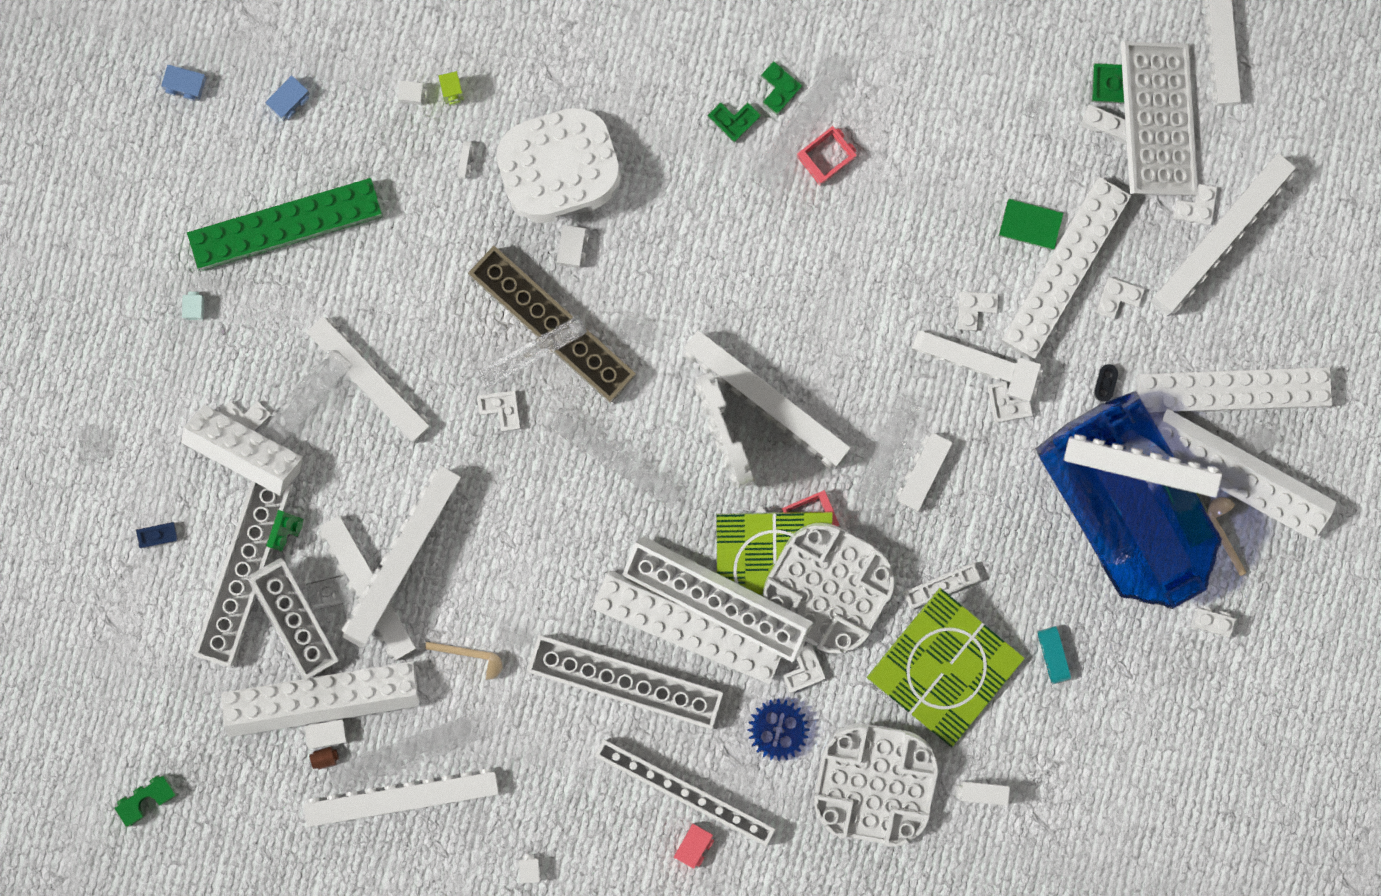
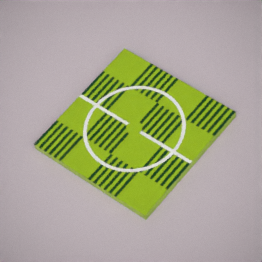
(753, 542)
(945, 667)

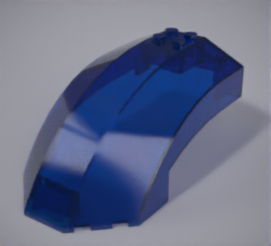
(1146, 534)

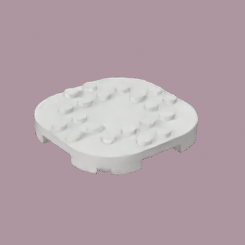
(558, 164)
(733, 454)
(833, 583)
(875, 784)

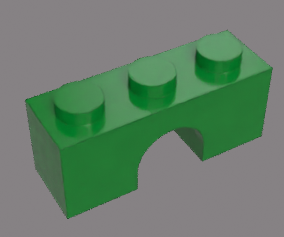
(130, 808)

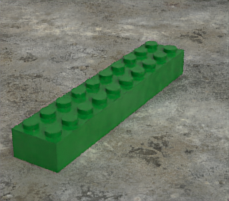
(284, 224)

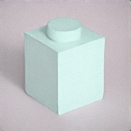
(193, 306)

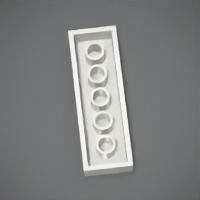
(241, 449)
(292, 619)

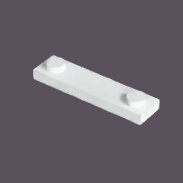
(949, 583)

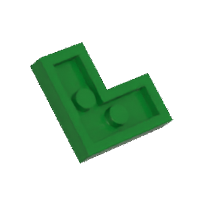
(784, 87)
(733, 125)
(283, 525)

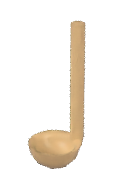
(1218, 508)
(494, 661)

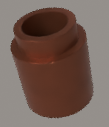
(324, 758)

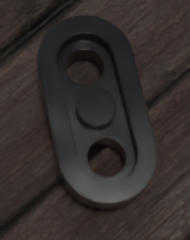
(1105, 383)

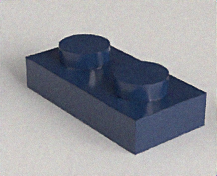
(156, 535)

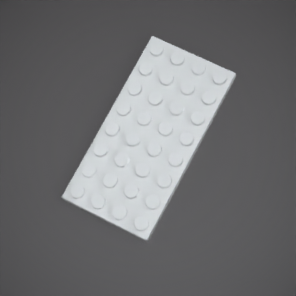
(1159, 118)

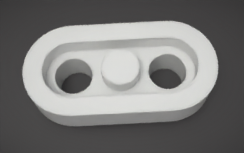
(464, 166)

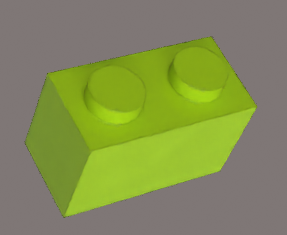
(451, 88)

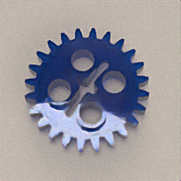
(795, 734)

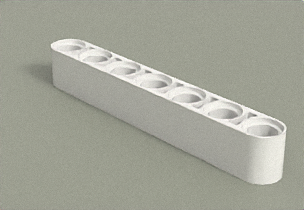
(964, 357)

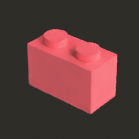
(693, 846)

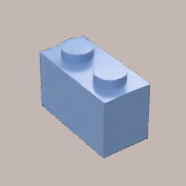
(183, 82)
(288, 98)

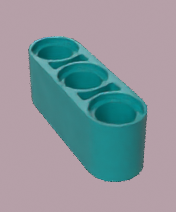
(1054, 655)

